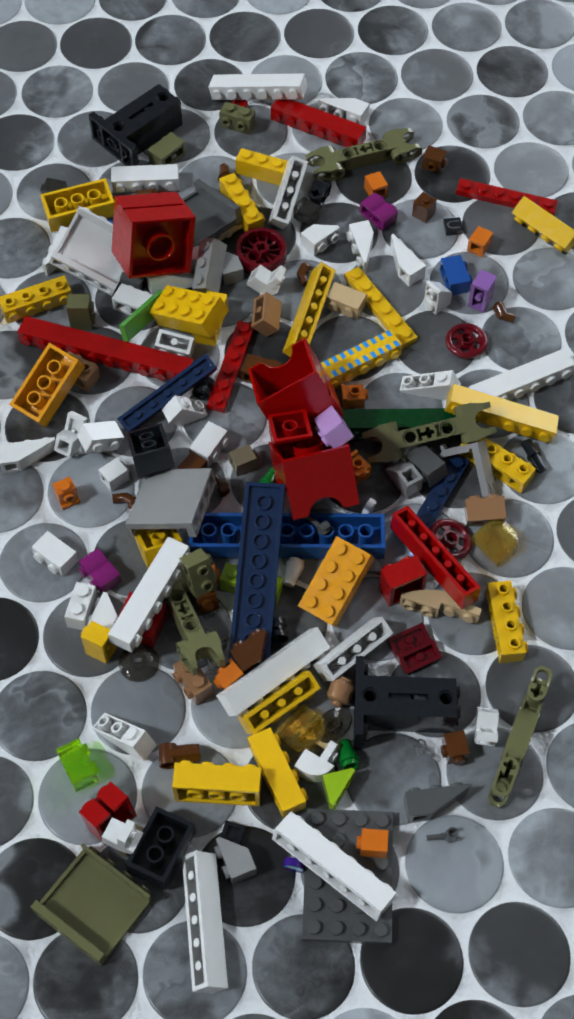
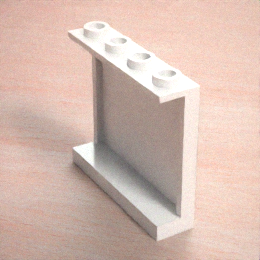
(87, 251)

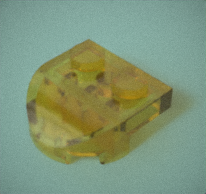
(496, 541)
(302, 729)

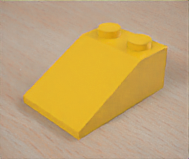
(151, 540)

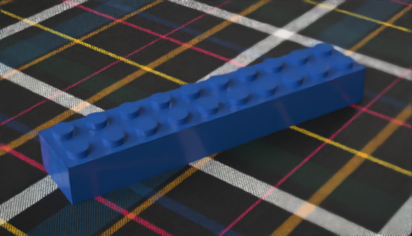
(299, 537)

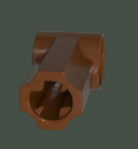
(171, 753)

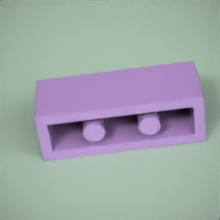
(332, 428)

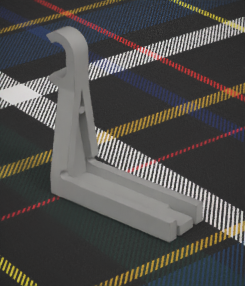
(482, 463)

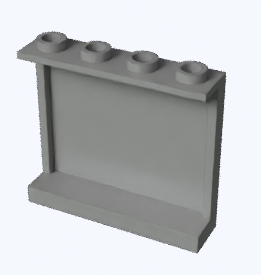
(172, 500)

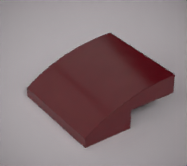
(414, 648)

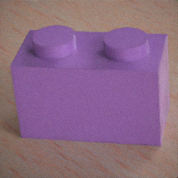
(482, 291)

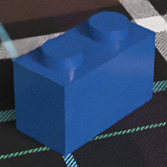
(455, 274)

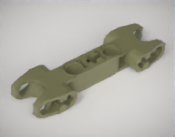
(392, 146)
(463, 424)
(195, 643)
(519, 737)

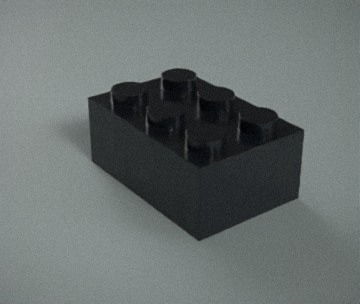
(150, 450)
(161, 848)

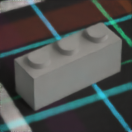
(209, 265)

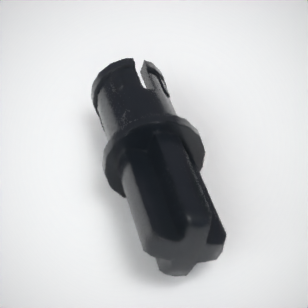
(534, 455)

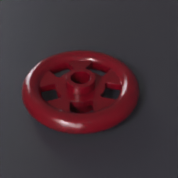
(467, 336)
(463, 533)

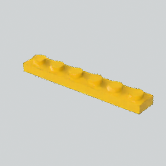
(381, 307)

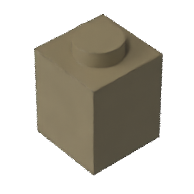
(243, 459)

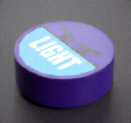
(293, 864)

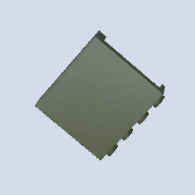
(93, 904)

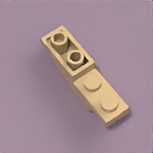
(435, 601)

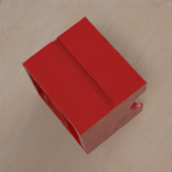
(153, 234)
(294, 385)
(313, 473)

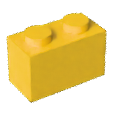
(97, 642)

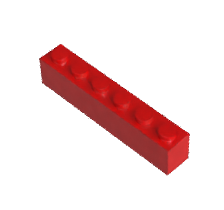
(318, 122)
(435, 557)

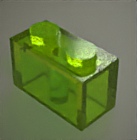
(77, 764)

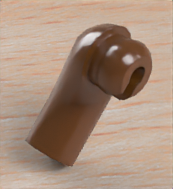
(302, 271)
(501, 312)
(124, 497)

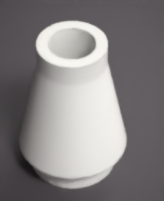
(293, 570)

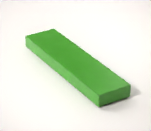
(138, 319)

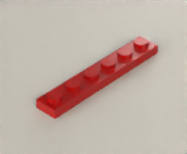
(501, 195)
(230, 367)

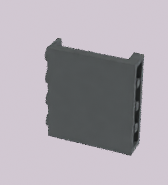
(212, 212)

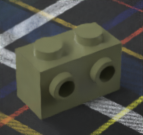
(237, 118)
(167, 150)
(80, 311)
(199, 572)

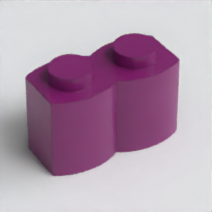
(378, 211)
(99, 571)

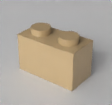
(346, 300)

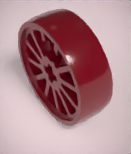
(261, 251)

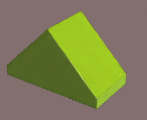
(336, 785)

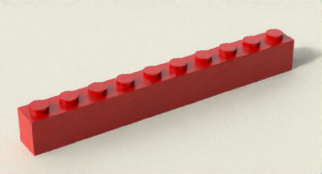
(103, 349)

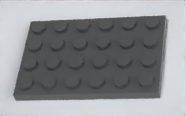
(328, 913)

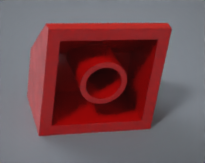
(289, 426)

